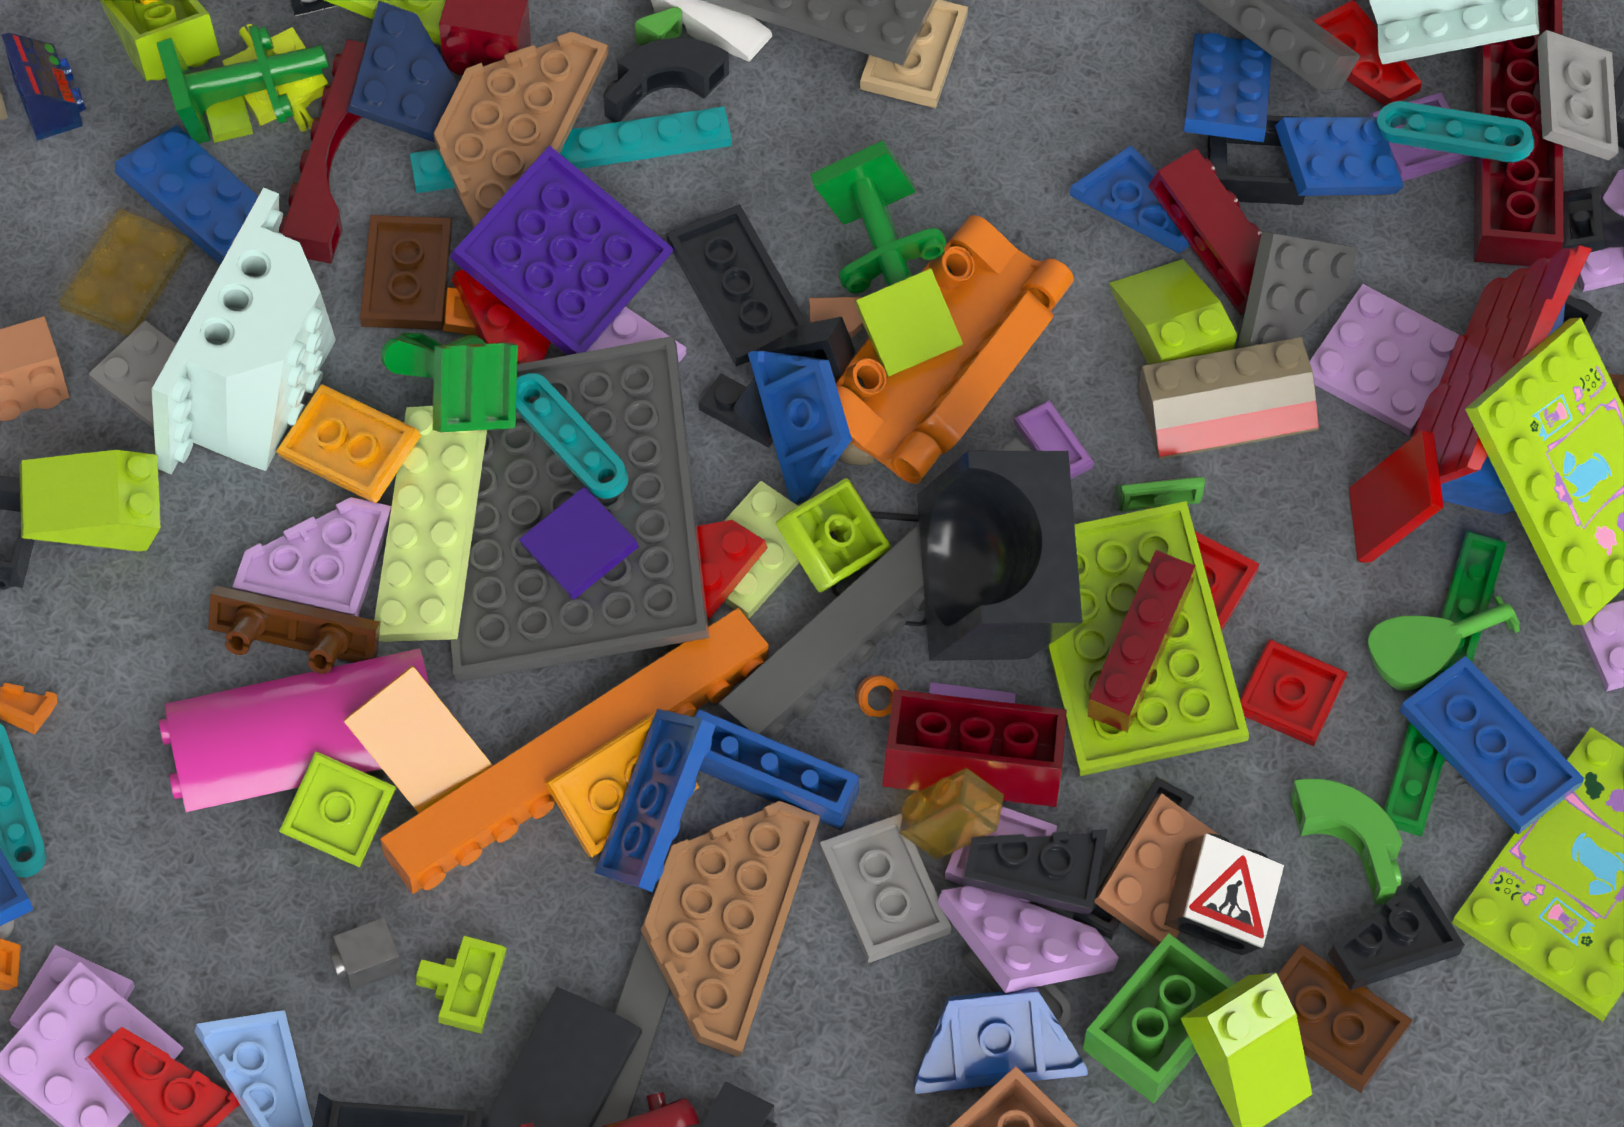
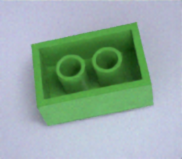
(1141, 1027)

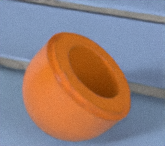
(866, 686)

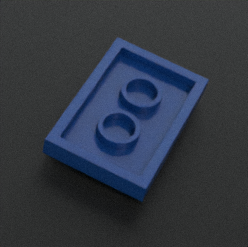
(1338, 156)

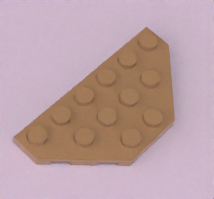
(511, 114)
(723, 916)

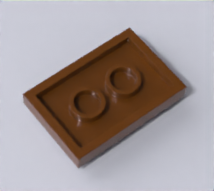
(406, 272)
(1340, 1027)

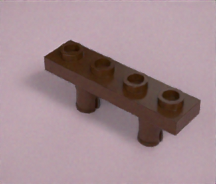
(292, 625)

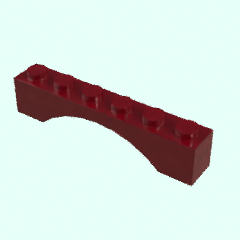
(313, 212)

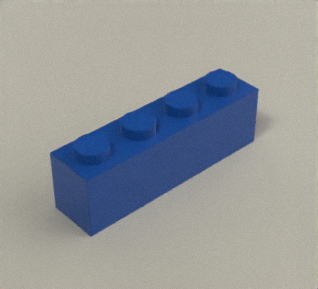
(779, 772)

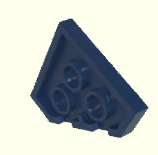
(401, 75)

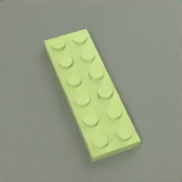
(430, 533)

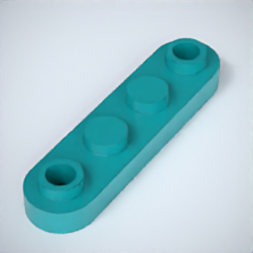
(1456, 131)
(570, 436)
(17, 821)

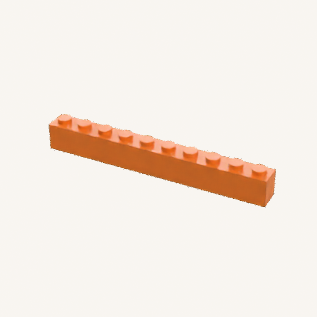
(514, 788)

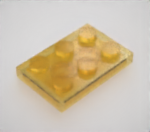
(125, 273)

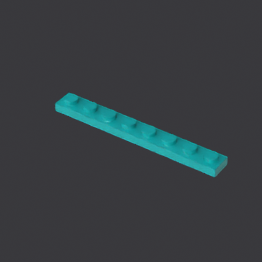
(610, 144)

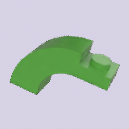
(1357, 820)

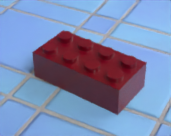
(1001, 742)

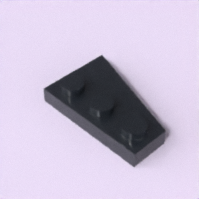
(1041, 869)
(1397, 939)

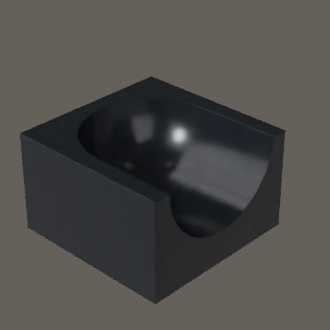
(999, 555)

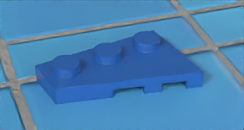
(1123, 193)

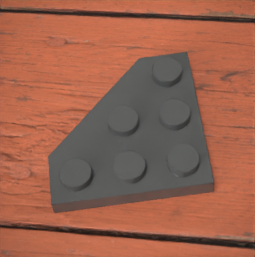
(1293, 286)

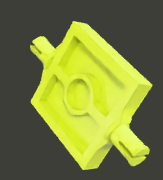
(299, 92)

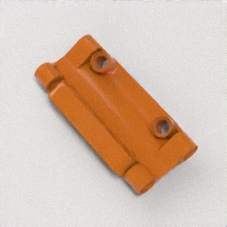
(999, 308)

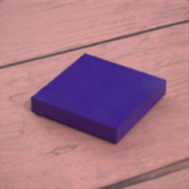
(578, 543)

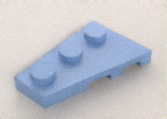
(259, 1067)

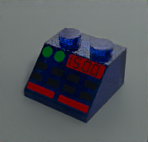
(43, 85)

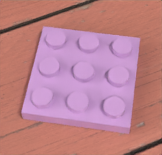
(1383, 358)
(49, 1051)

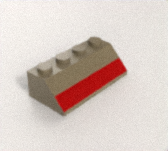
(1229, 398)

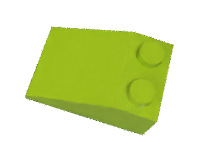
(145, 25)
(1173, 313)
(91, 499)
(1251, 1049)

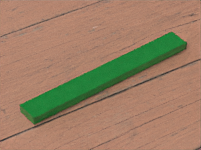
(1419, 760)

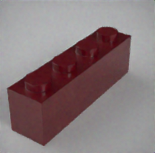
(1210, 223)
(1141, 641)

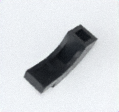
(662, 65)

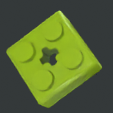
(836, 511)

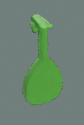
(1418, 648)

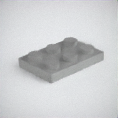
(1577, 95)
(133, 369)
(884, 889)

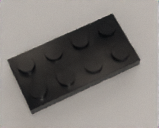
(735, 281)

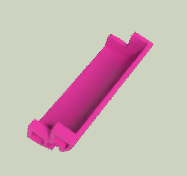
(267, 732)

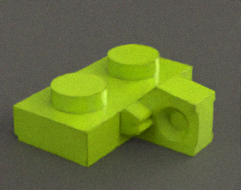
(465, 983)

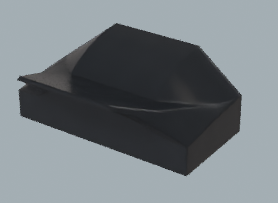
(1590, 221)

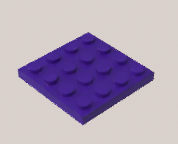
(562, 253)

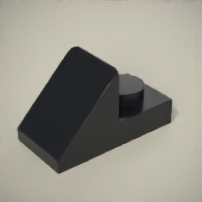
(738, 408)

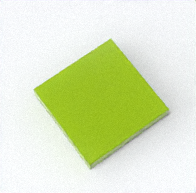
(908, 322)
(337, 809)

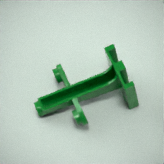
(200, 90)
(864, 188)
(471, 379)

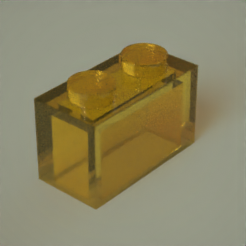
(951, 813)

